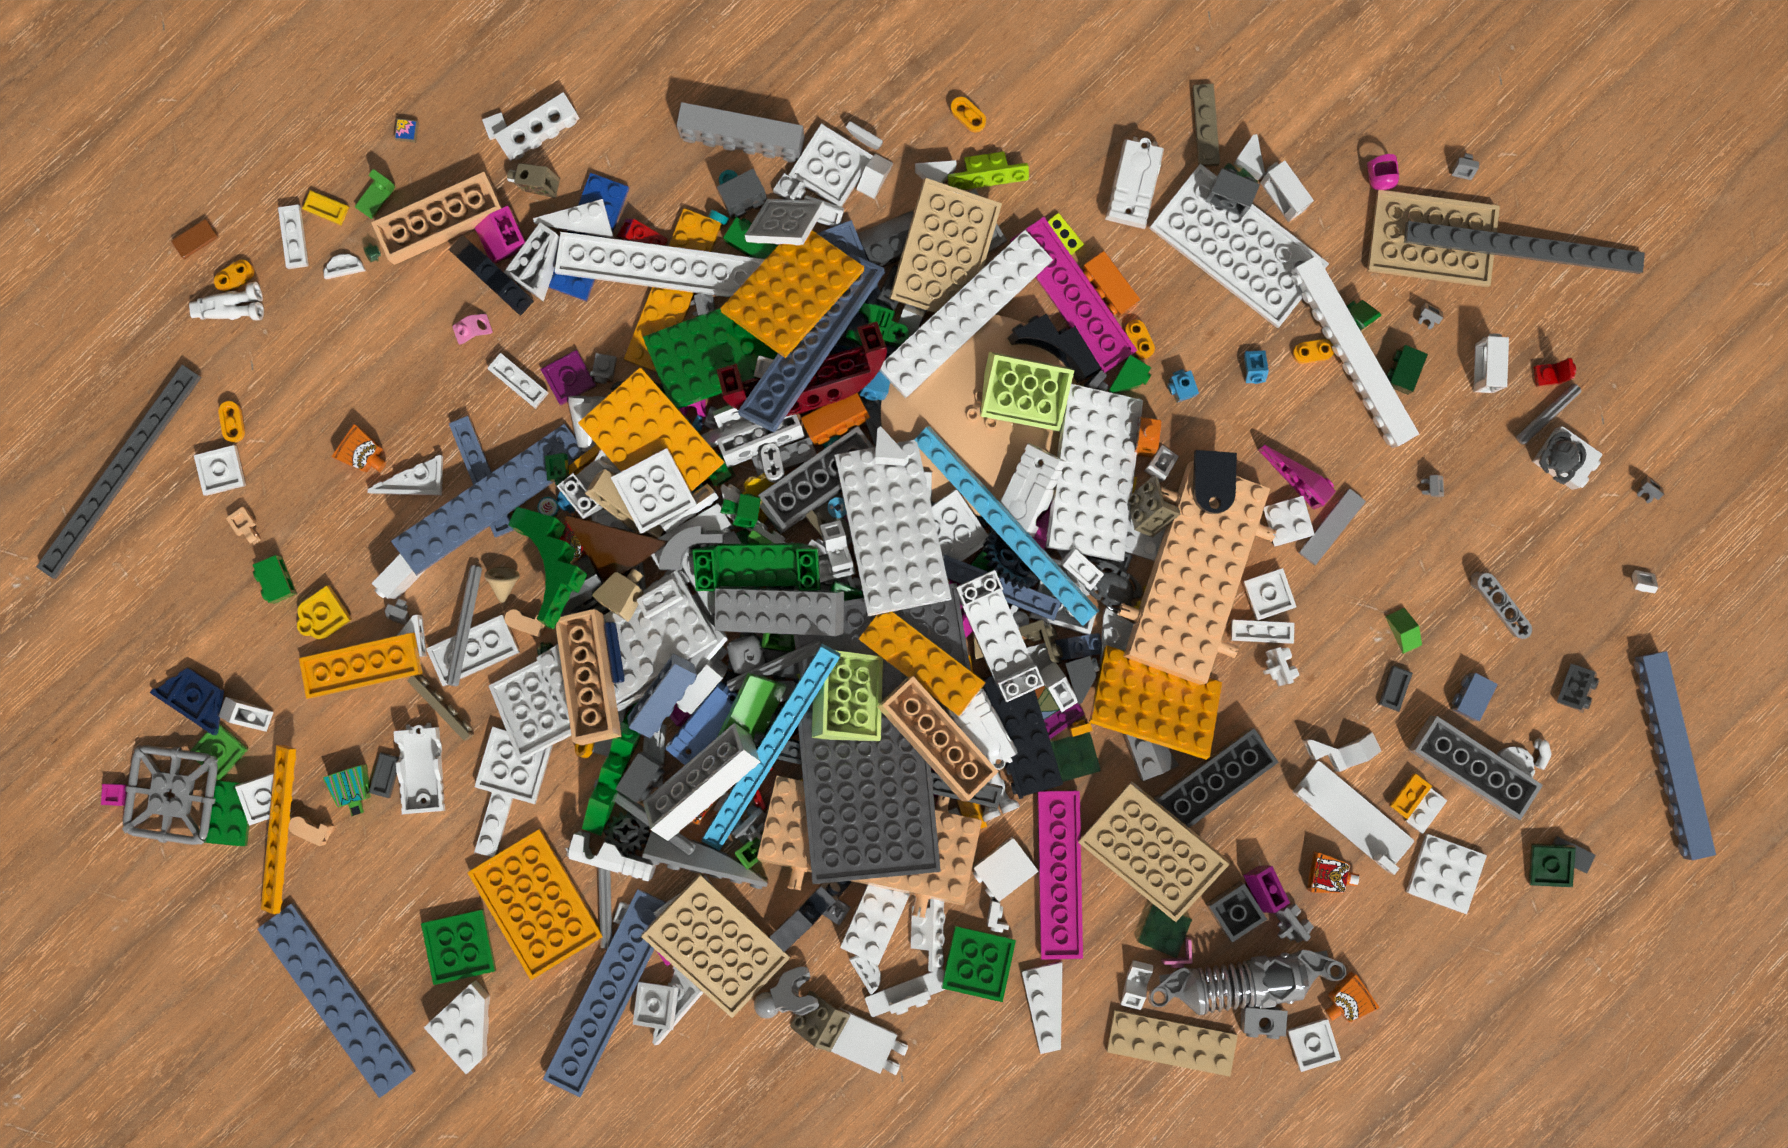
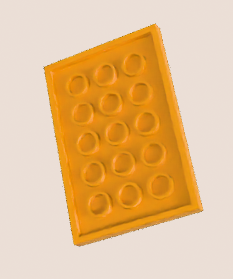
(792, 292)
(643, 421)
(1155, 705)
(535, 904)

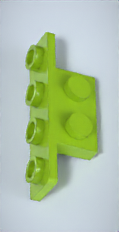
(988, 171)

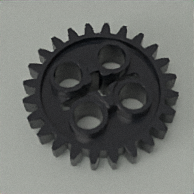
(1007, 562)

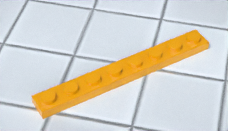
(278, 829)

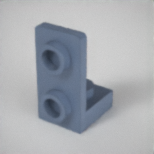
(1080, 646)

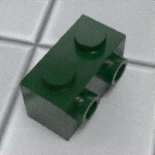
(1406, 369)

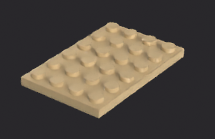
(943, 245)
(1392, 256)
(1154, 851)
(715, 945)

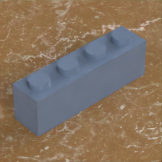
(662, 696)

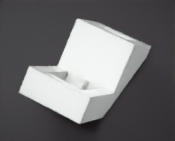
(836, 546)
(1318, 750)
(1136, 985)

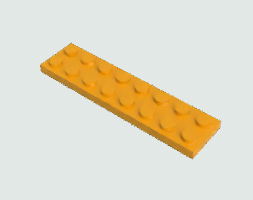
(670, 306)

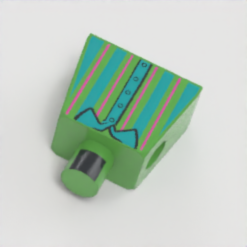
(349, 788)

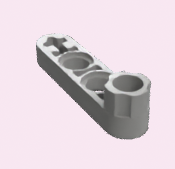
(1505, 603)

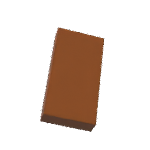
(194, 239)

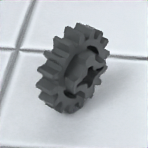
(629, 835)

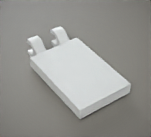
(868, 1044)

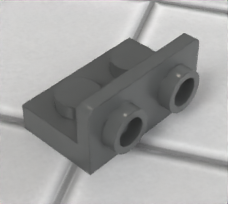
(1577, 688)

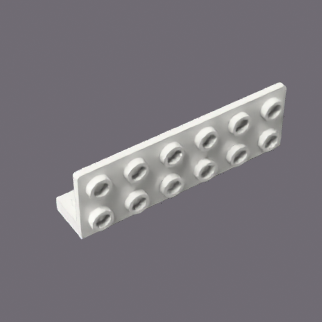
(1353, 817)

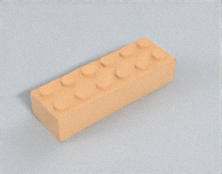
(436, 218)
(587, 677)
(937, 739)

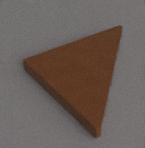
(612, 547)

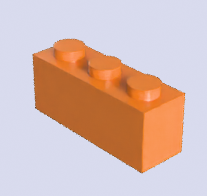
(1110, 284)
(835, 419)

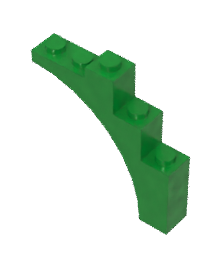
(560, 575)
(611, 773)

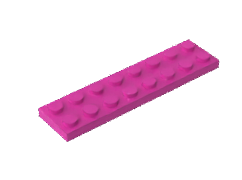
(1079, 301)
(1060, 875)

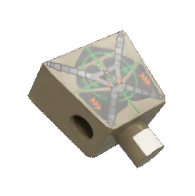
(535, 179)

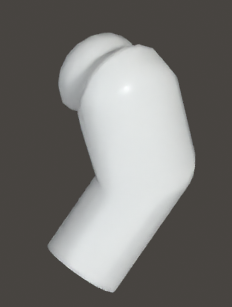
(1545, 753)

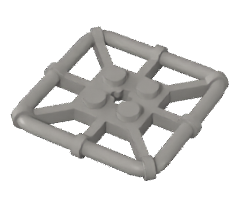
(181, 786)

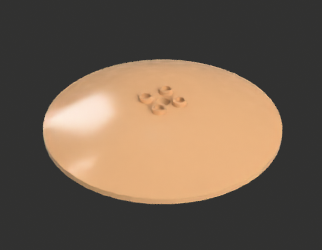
(951, 407)

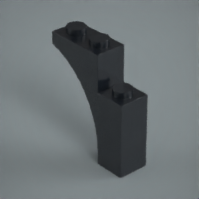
(491, 275)
(1063, 344)
(808, 913)

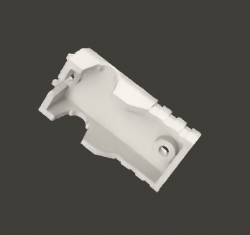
(1134, 182)
(1032, 486)
(985, 730)
(420, 769)
(609, 858)

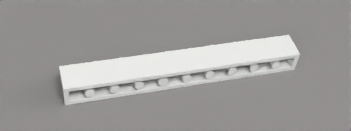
(1354, 352)

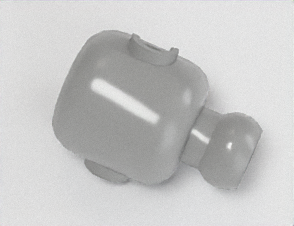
(745, 654)

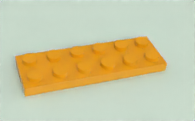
(921, 658)
(360, 665)

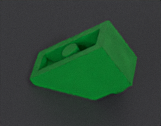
(1363, 313)
(1131, 376)

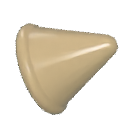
(502, 581)

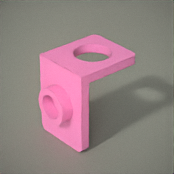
(468, 328)
(1179, 962)

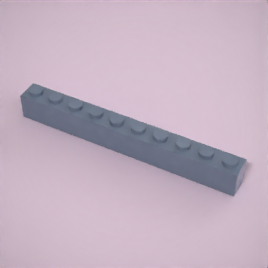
(1675, 756)

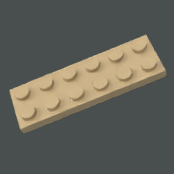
(1172, 1043)

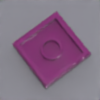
(568, 377)

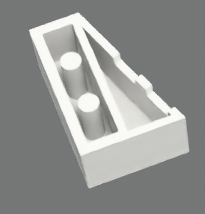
(535, 261)

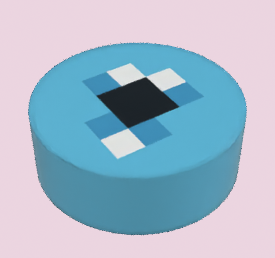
(837, 508)

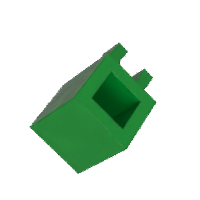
(722, 474)
(744, 510)

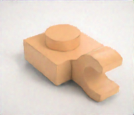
(242, 523)

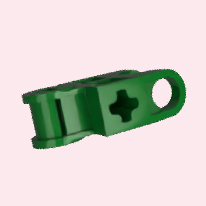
(888, 328)

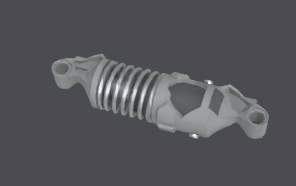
(1256, 982)

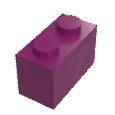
(1266, 888)

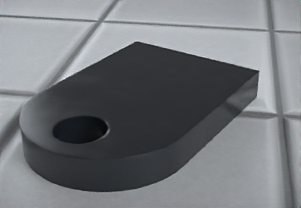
(1214, 478)

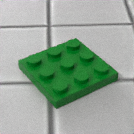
(458, 947)
(978, 964)

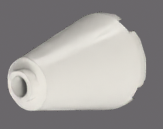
(579, 408)

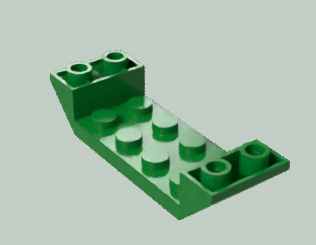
(757, 565)

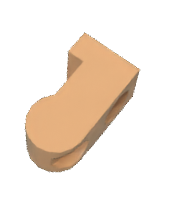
(518, 620)
(304, 828)

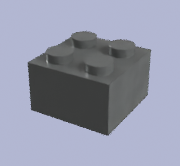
(1232, 192)
(742, 194)
(640, 777)
(1236, 911)

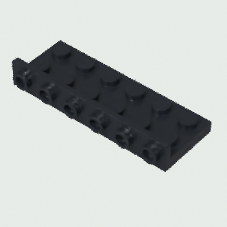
(1035, 763)

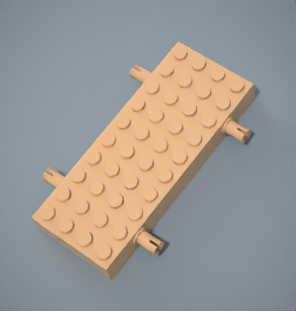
(1195, 581)
(787, 844)

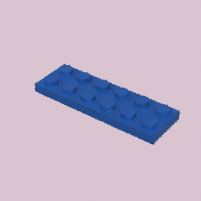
(614, 196)

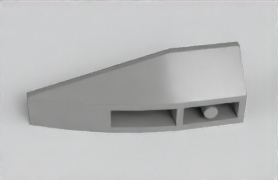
(702, 860)

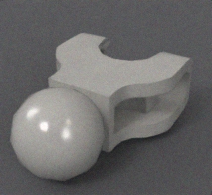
(786, 996)

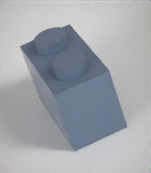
(1473, 696)

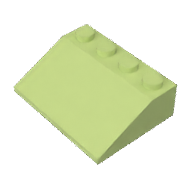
(1025, 391)
(850, 699)

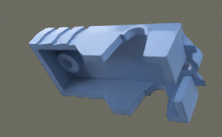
(702, 725)

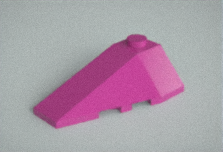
(1303, 480)

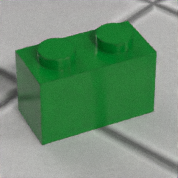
(274, 579)

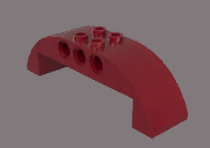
(834, 381)

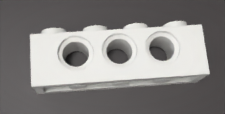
(540, 116)
(750, 440)

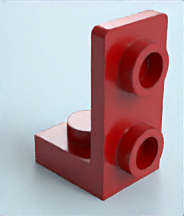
(637, 232)
(1554, 373)

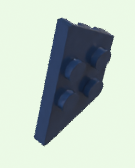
(193, 698)

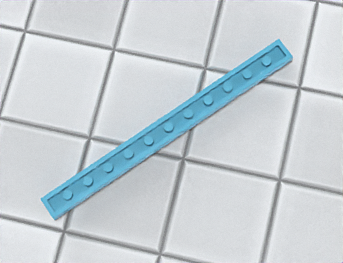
(1006, 526)
(772, 745)

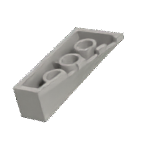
(1149, 757)

